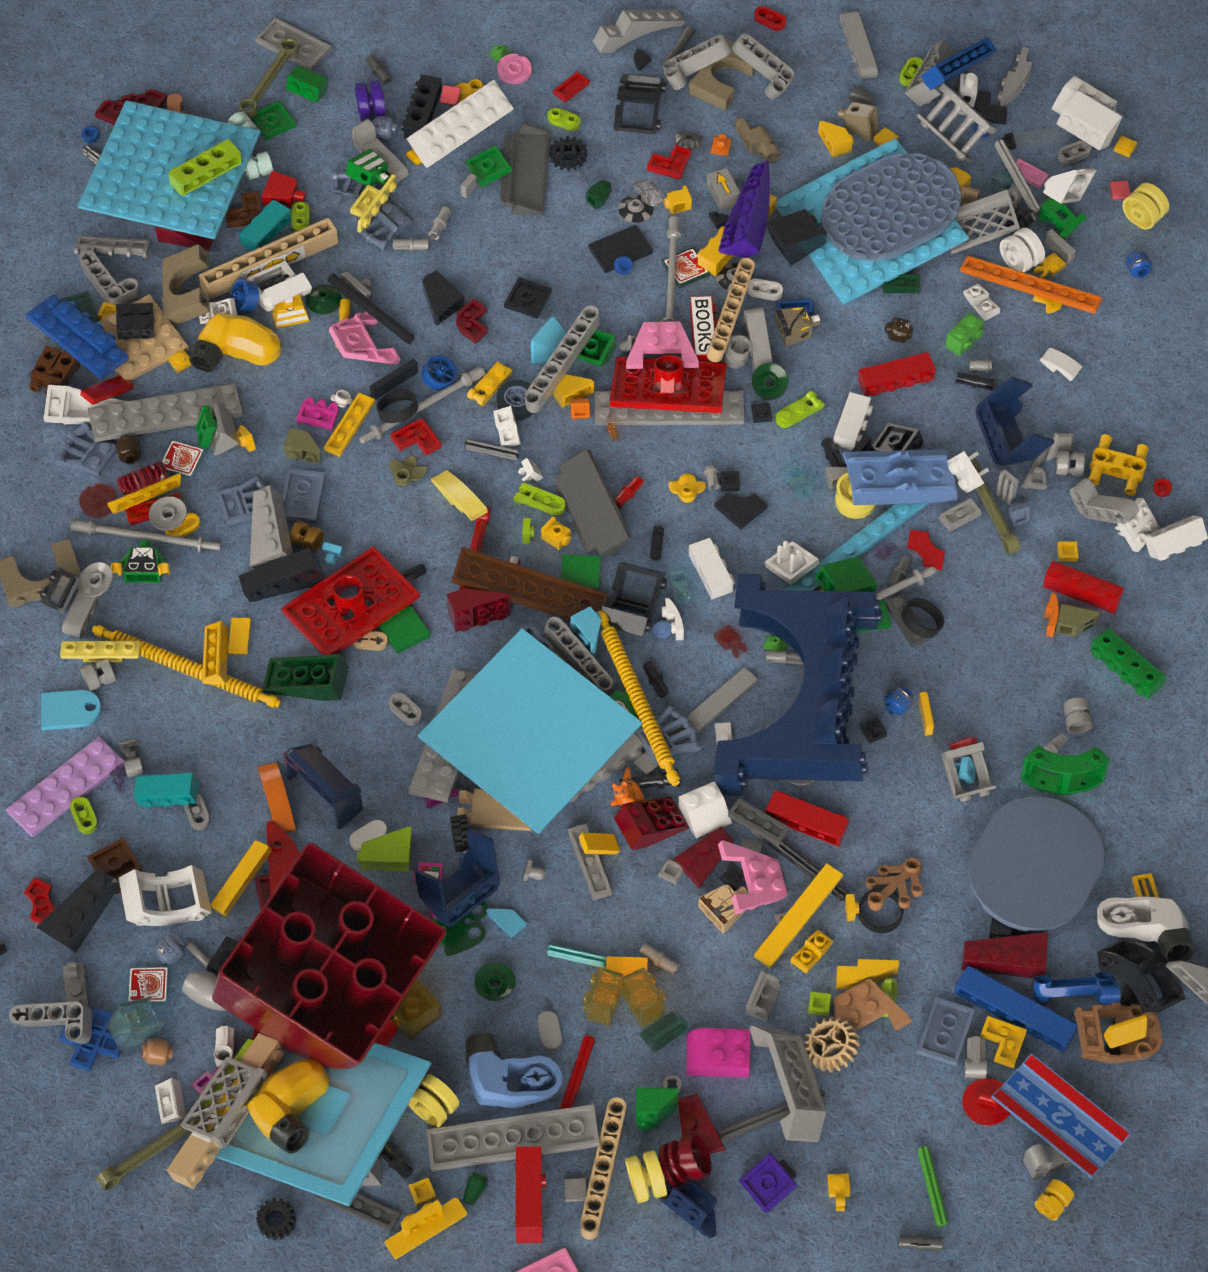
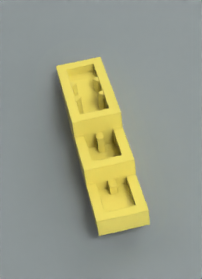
(459, 495)

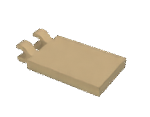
(488, 812)

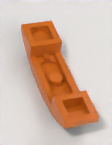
(276, 796)

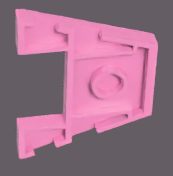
(661, 339)
(357, 344)
(761, 875)

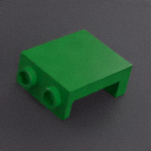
(846, 576)

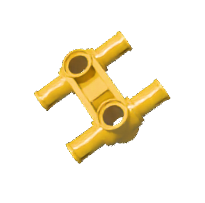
(1118, 464)

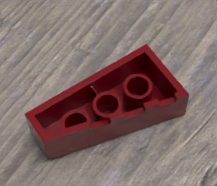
(1008, 955)

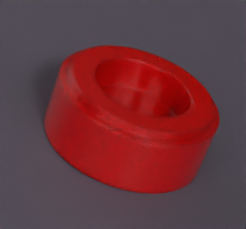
(1162, 487)

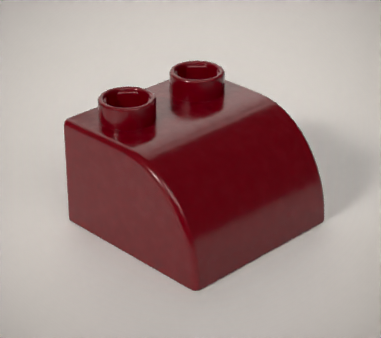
(304, 965)

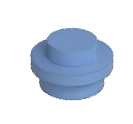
(662, 629)

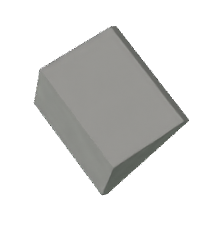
(225, 434)

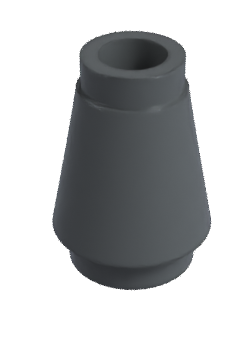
(861, 96)

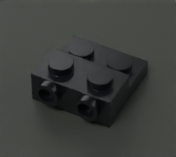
(135, 321)
(898, 438)

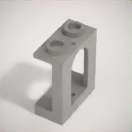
(980, 766)

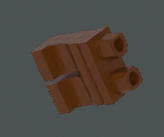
(52, 369)

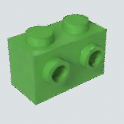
(965, 334)

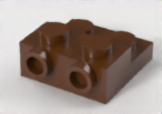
(115, 860)

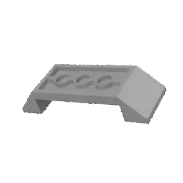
(797, 1082)

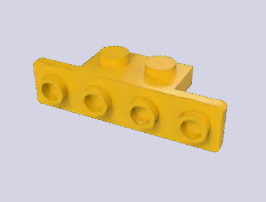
(424, 1225)

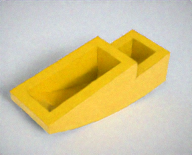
(876, 970)

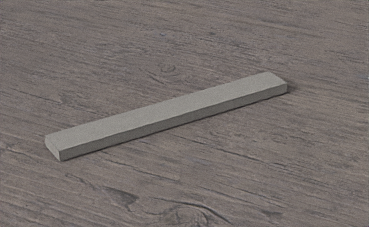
(706, 712)

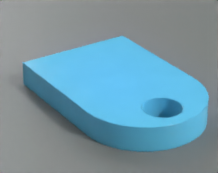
(68, 709)

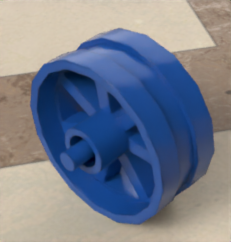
(245, 295)
(438, 374)

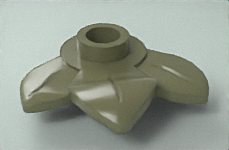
(407, 469)

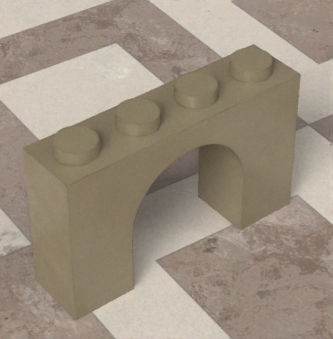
(711, 90)
(175, 271)
(20, 590)

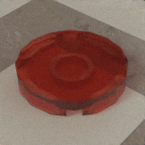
(92, 500)

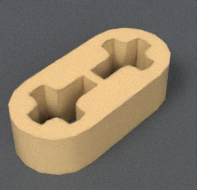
(369, 641)

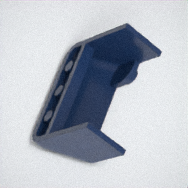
(1000, 428)
(325, 780)
(466, 887)

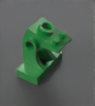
(1064, 227)

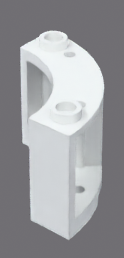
(282, 291)
(136, 881)

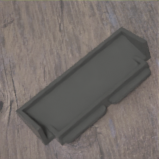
(528, 158)
(591, 505)

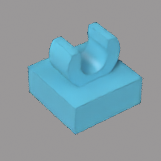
(332, 551)
(967, 770)

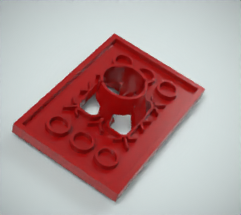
(701, 388)
(374, 580)

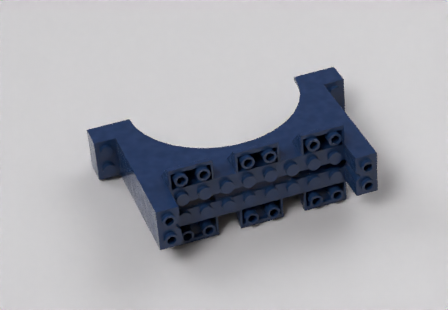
(812, 734)

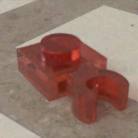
(730, 639)

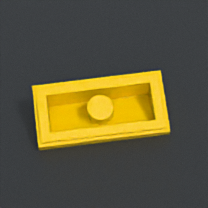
(1126, 1031)

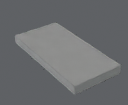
(310, 49)

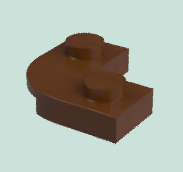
(243, 216)

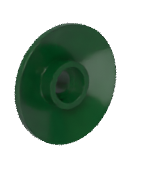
(325, 304)
(778, 379)
(495, 973)

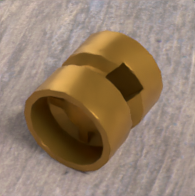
(303, 535)

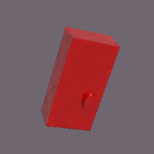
(529, 1194)

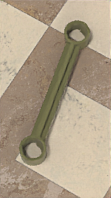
(270, 75)
(1009, 541)
(112, 1175)

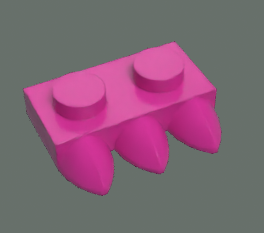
(318, 414)

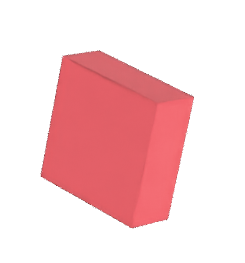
(450, 95)
(1119, 189)

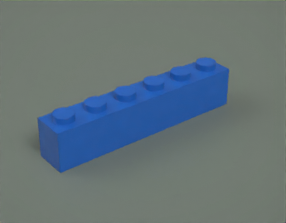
(958, 63)
(1016, 1008)

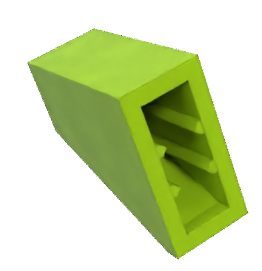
(387, 852)

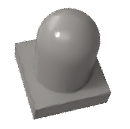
(627, 344)
(533, 872)

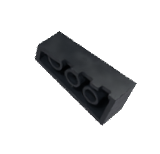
(282, 576)
(80, 910)

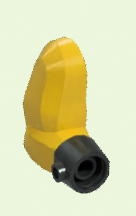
(236, 337)
(284, 1098)

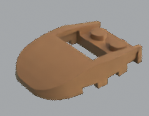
(1091, 1035)

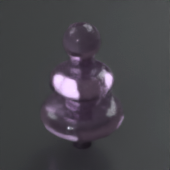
(885, 551)
(118, 780)

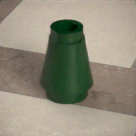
(475, 1187)

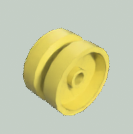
(1145, 206)
(844, 500)
(433, 1101)
(647, 1176)

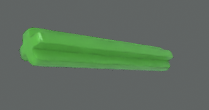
(932, 1186)

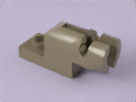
(758, 141)

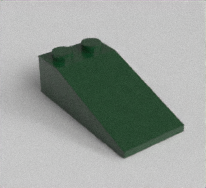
(307, 677)

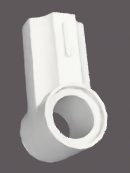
(224, 1044)

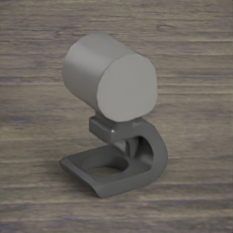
(133, 763)

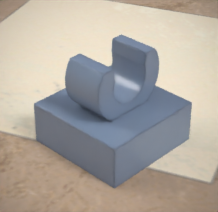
(1019, 514)

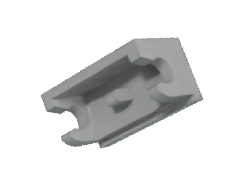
(763, 996)

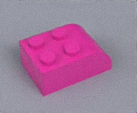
(718, 1052)

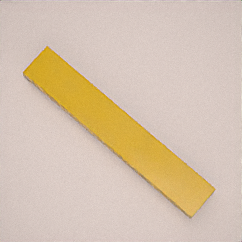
(798, 915)

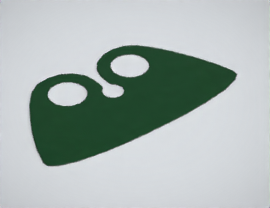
(457, 935)

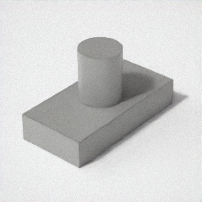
(361, 286)

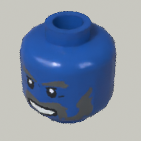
(1138, 264)
(898, 700)

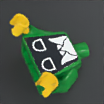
(142, 564)

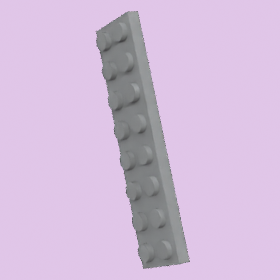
(160, 412)
(731, 413)
(434, 774)
(498, 1138)

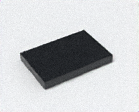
(627, 243)

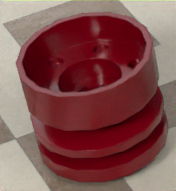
(685, 1160)

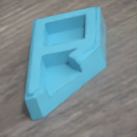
(507, 920)

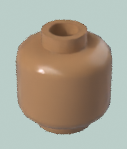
(156, 1051)

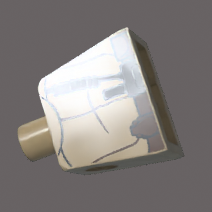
(719, 906)

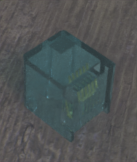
(134, 1023)

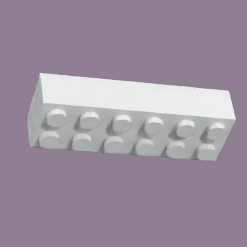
(460, 124)

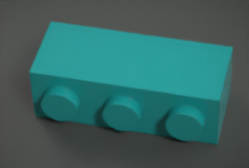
(265, 226)
(166, 790)

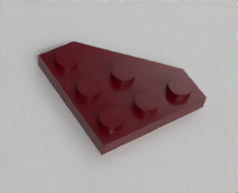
(110, 110)

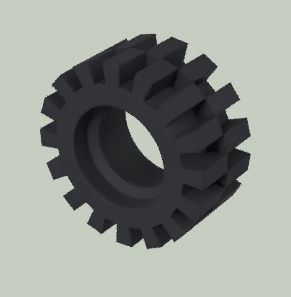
(459, 825)
(276, 1207)

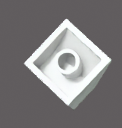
(704, 810)

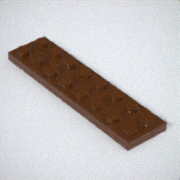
(525, 585)

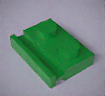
(205, 426)

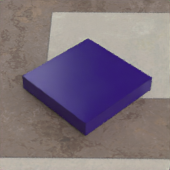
(768, 1183)

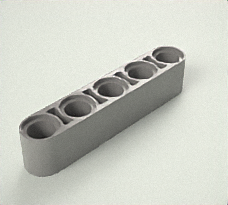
(859, 45)
(574, 649)

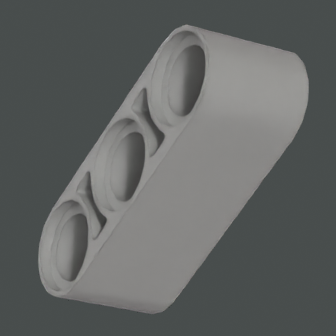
(79, 615)

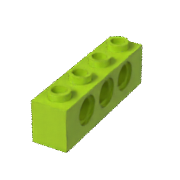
(205, 167)

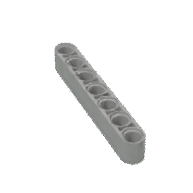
(559, 366)

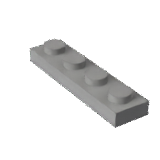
(590, 865)

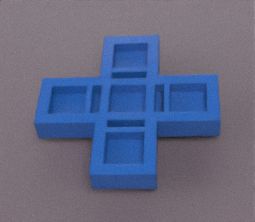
(100, 1042)

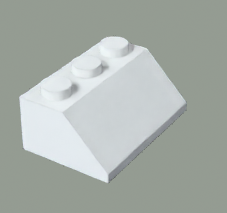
(1073, 86)
(1089, 120)
(1069, 185)

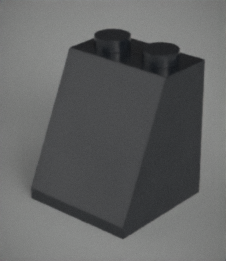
(796, 235)

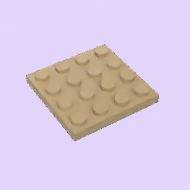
(146, 353)

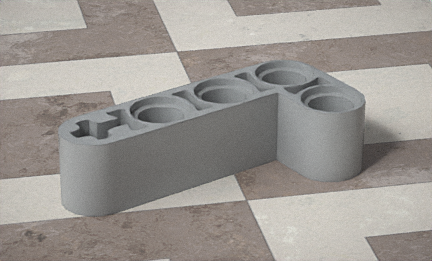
(695, 59)
(766, 63)
(365, 138)
(112, 292)
(757, 333)
(1100, 506)
(50, 1018)
(1044, 1161)

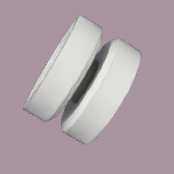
(1022, 250)

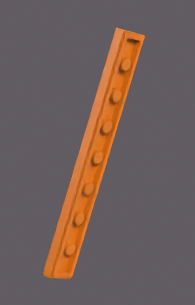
(1031, 284)

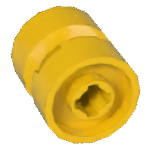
(1055, 1199)

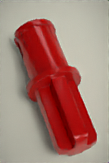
(628, 491)

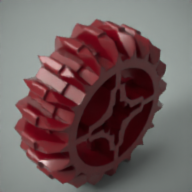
(142, 478)

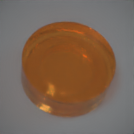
(612, 431)

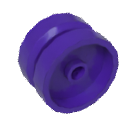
(370, 100)

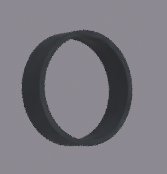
(393, 397)
(915, 627)
(879, 929)

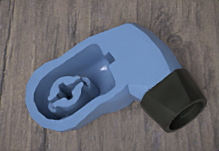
(508, 1081)

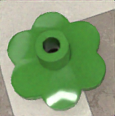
(498, 52)
(774, 643)

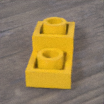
(812, 951)

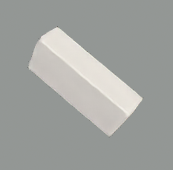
(170, 1101)

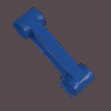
(1102, 986)

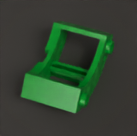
(1071, 768)

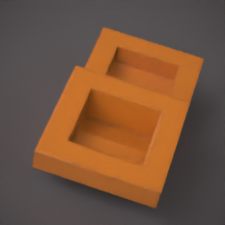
(1052, 614)

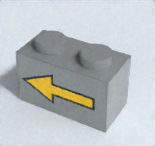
(723, 188)

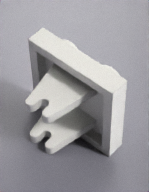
(965, 472)
(1138, 526)
(791, 562)

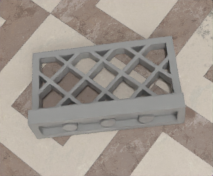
(976, 211)
(238, 1109)

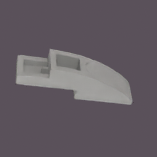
(1016, 79)

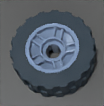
(511, 392)

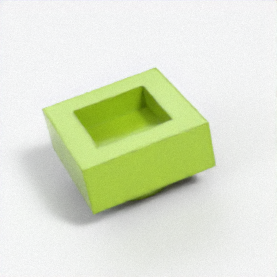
(527, 531)
(819, 1003)

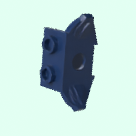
(694, 1206)

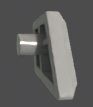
(1063, 442)

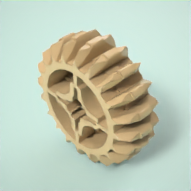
(836, 1054)

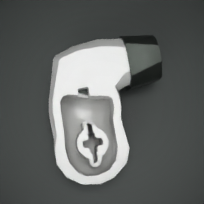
(1148, 921)

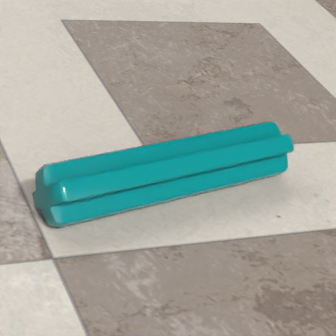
(576, 955)

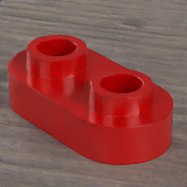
(770, 18)

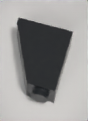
(441, 297)

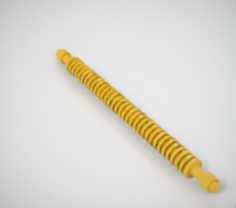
(189, 667)
(638, 699)

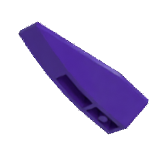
(747, 220)

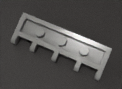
(112, 246)

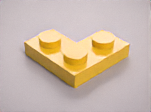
(1008, 1036)

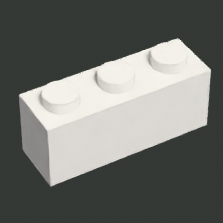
(852, 421)
(1176, 537)
(711, 568)

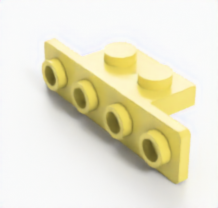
(370, 201)
(98, 650)

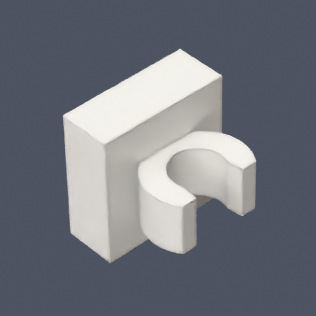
(531, 470)

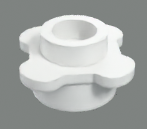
(342, 398)

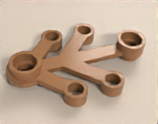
(910, 868)

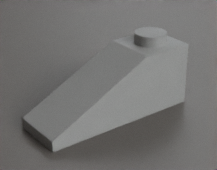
(1192, 976)

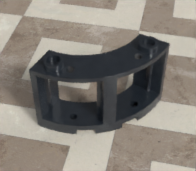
(639, 90)
(629, 621)
(1117, 961)

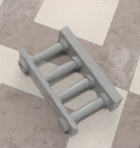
(971, 117)

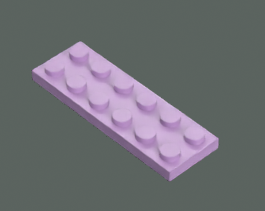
(69, 781)

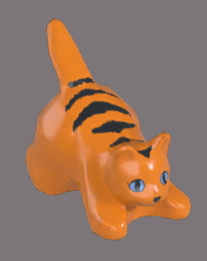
(627, 791)

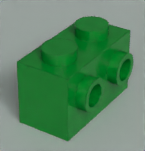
(307, 84)

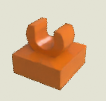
(721, 145)
(580, 408)

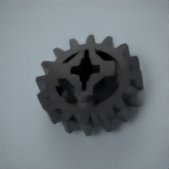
(568, 153)
(1024, 219)

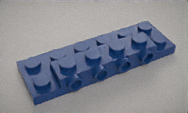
(78, 335)

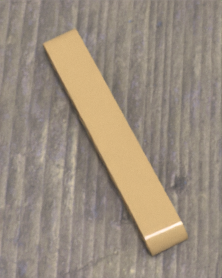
(730, 310)
(600, 1177)

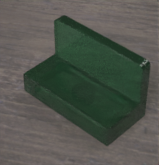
(664, 1031)

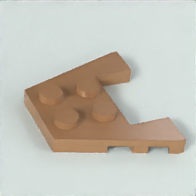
(866, 1004)

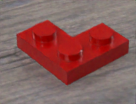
(672, 166)
(418, 433)

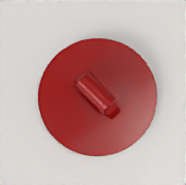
(979, 1104)

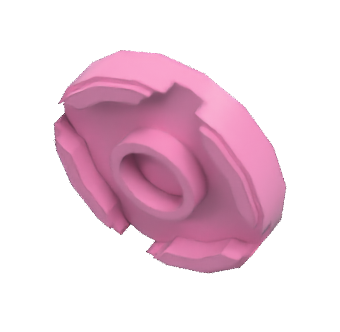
(514, 69)

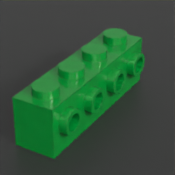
(1127, 663)

